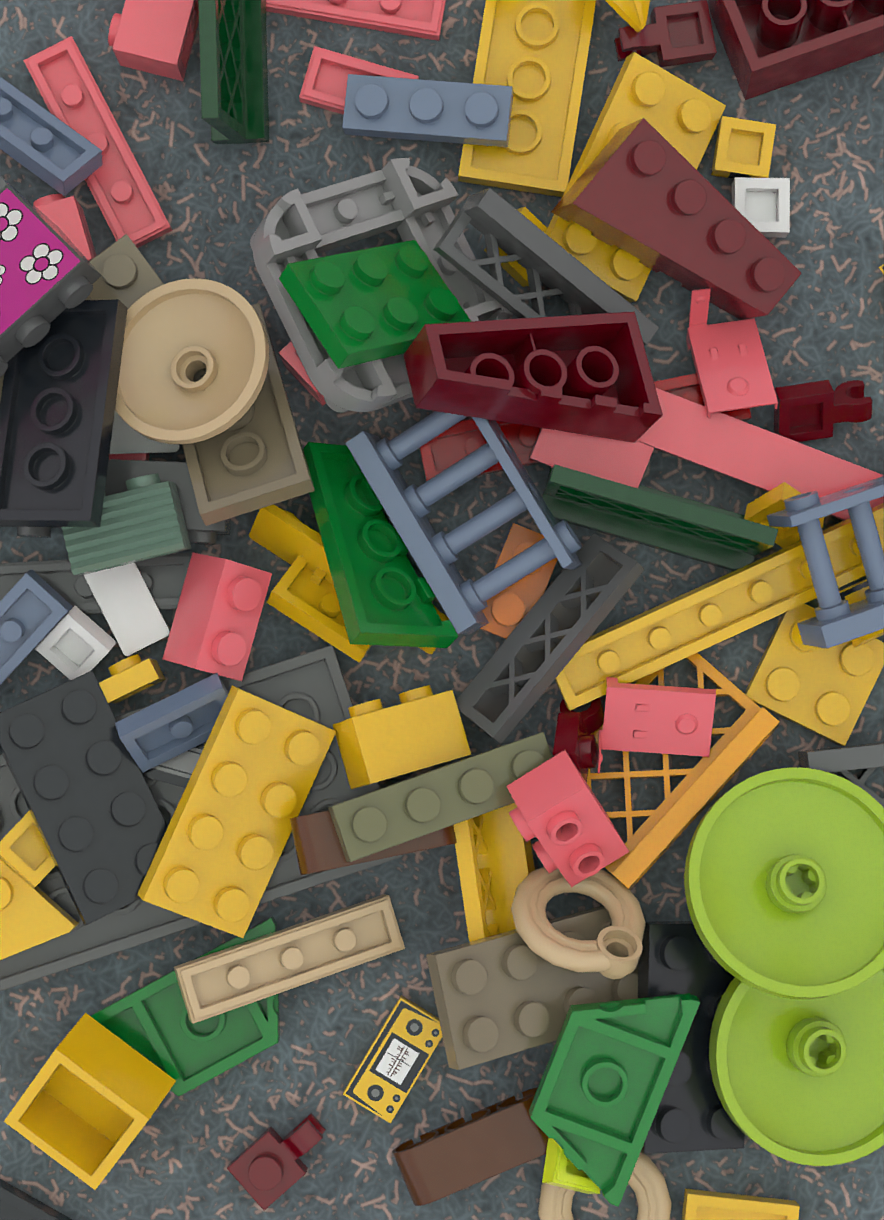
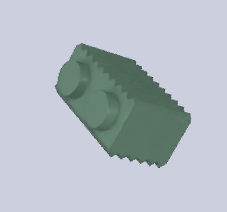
(133, 528)

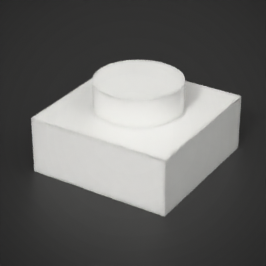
(764, 204)
(75, 644)

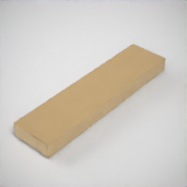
(288, 958)

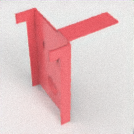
(728, 360)
(656, 719)

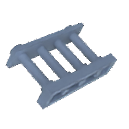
(438, 552)
(835, 618)

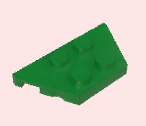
(159, 1027)
(610, 1082)

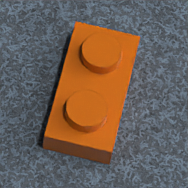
(512, 604)

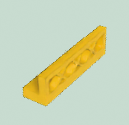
(491, 866)

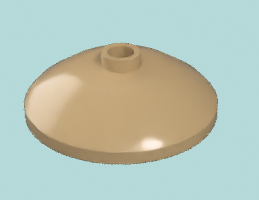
(173, 337)

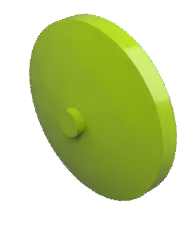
(791, 883)
(803, 1071)

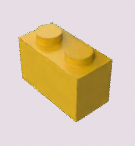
(402, 737)

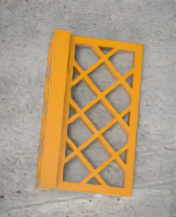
(698, 786)

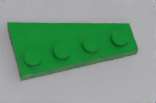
(368, 559)

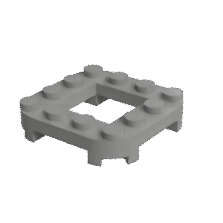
(344, 214)

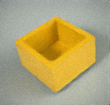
(89, 1101)

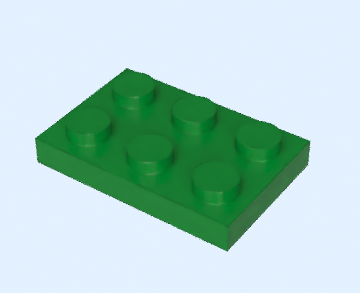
(370, 300)

